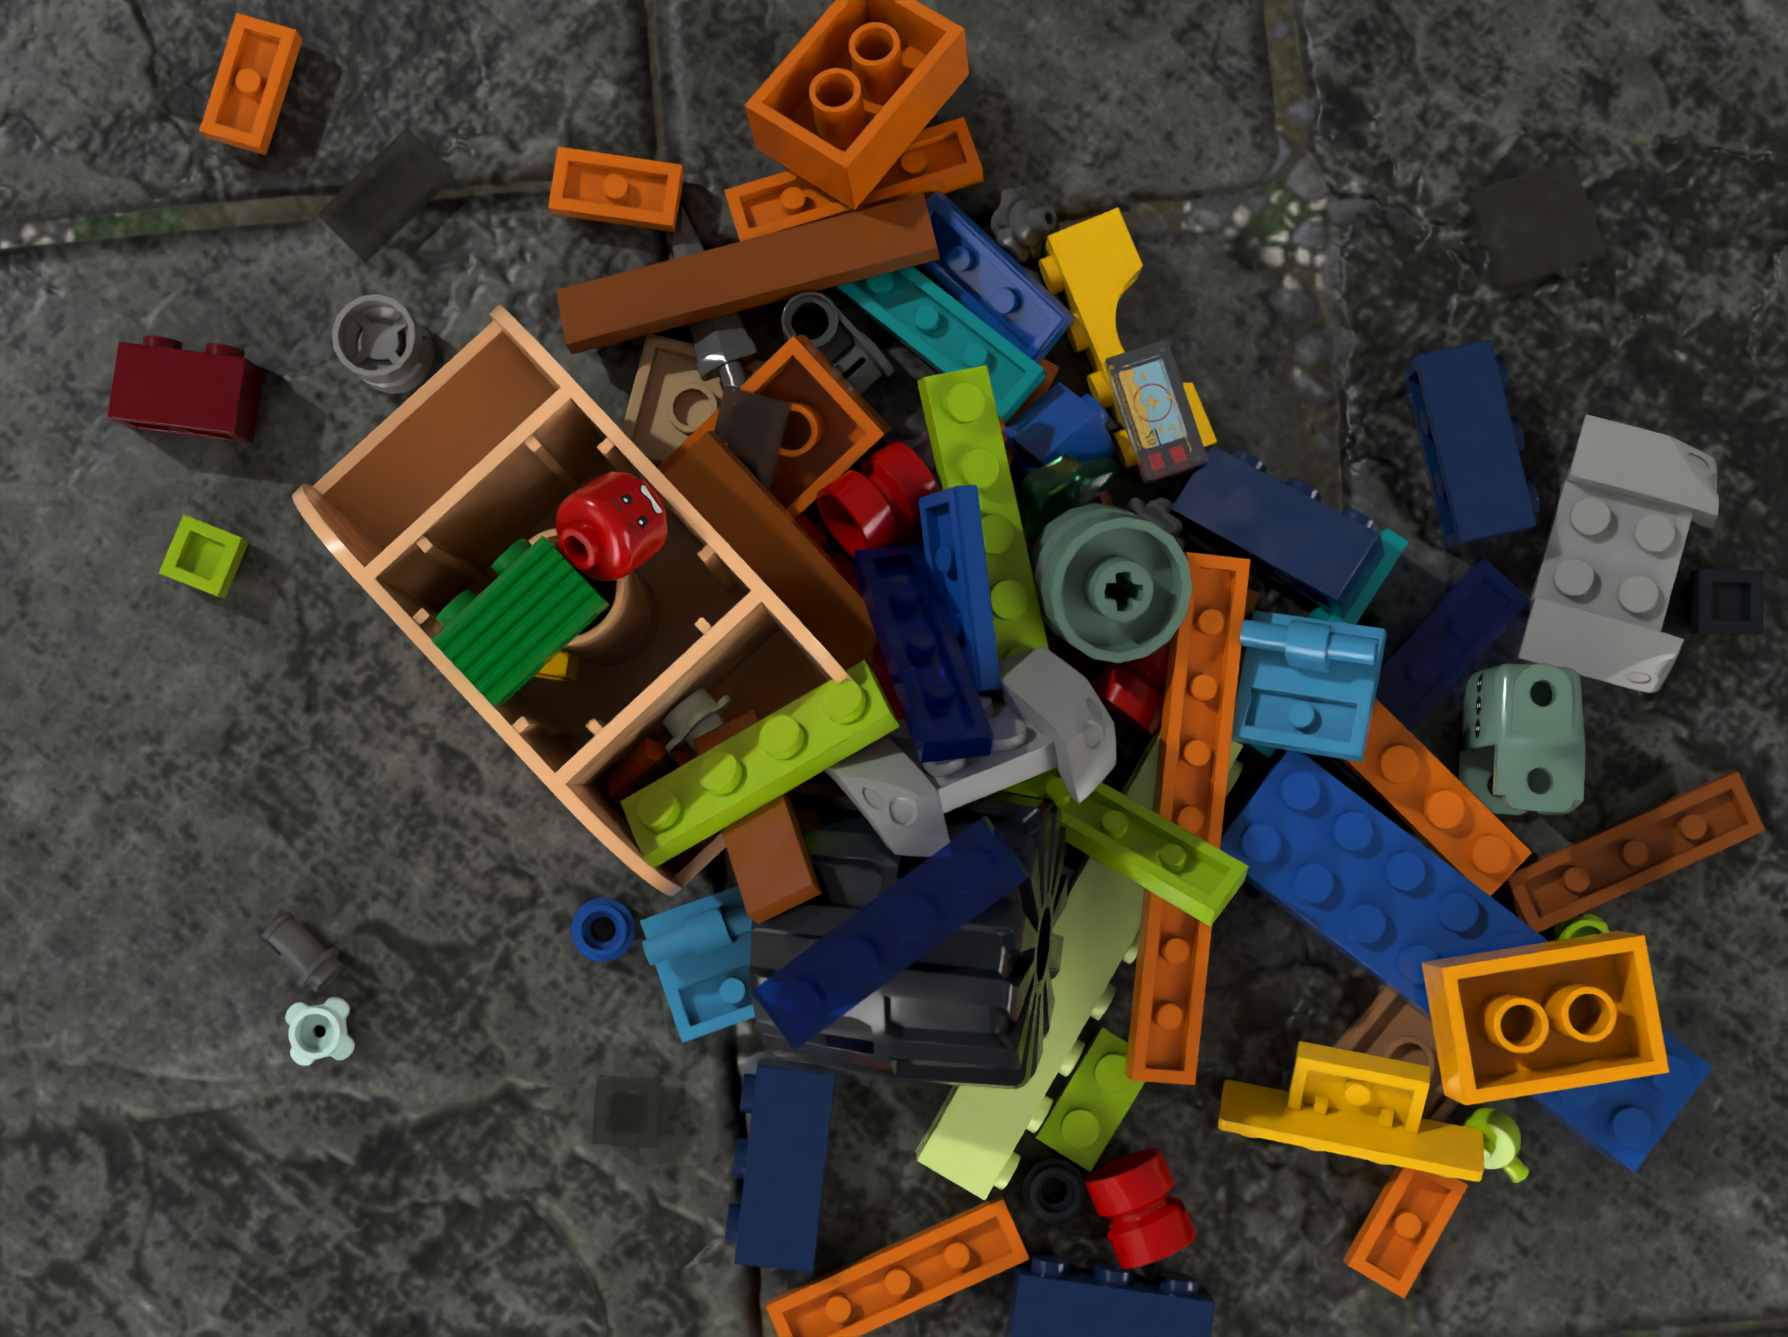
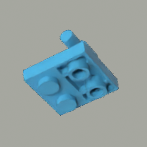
(1308, 684)
(703, 961)

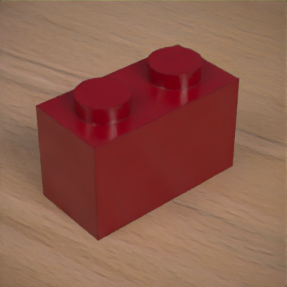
(186, 390)

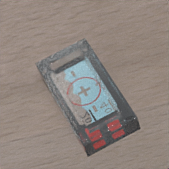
(1155, 411)

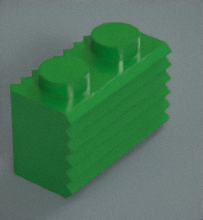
(517, 619)

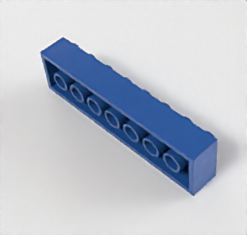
(1399, 905)

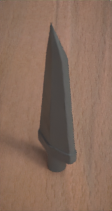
(719, 342)

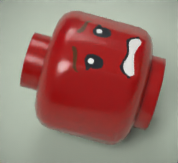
(611, 526)

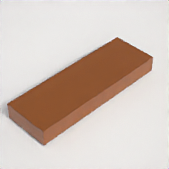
(765, 845)

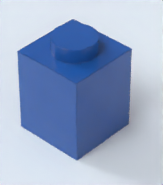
(1060, 425)

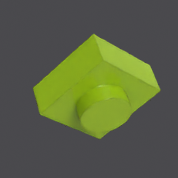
(204, 556)

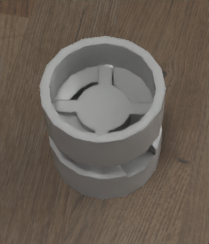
(383, 344)

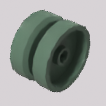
(1110, 582)

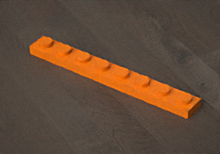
(1191, 795)

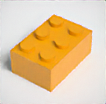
(1545, 1017)

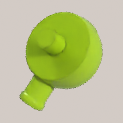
(1501, 1141)

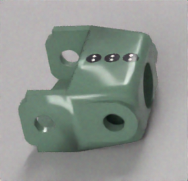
(1526, 733)

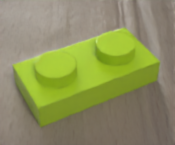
(1091, 1102)

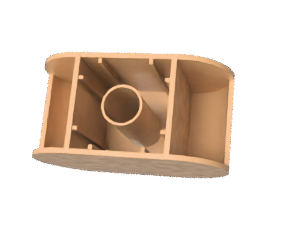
(489, 461)

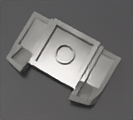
(1618, 554)
(1039, 722)

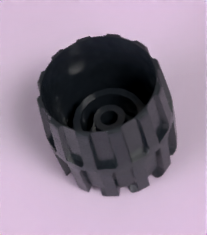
(970, 1004)

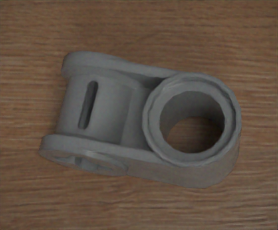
(841, 342)

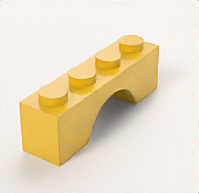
(1092, 270)

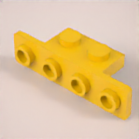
(1355, 1109)

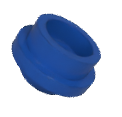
(584, 936)

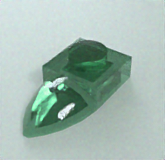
(1059, 487)

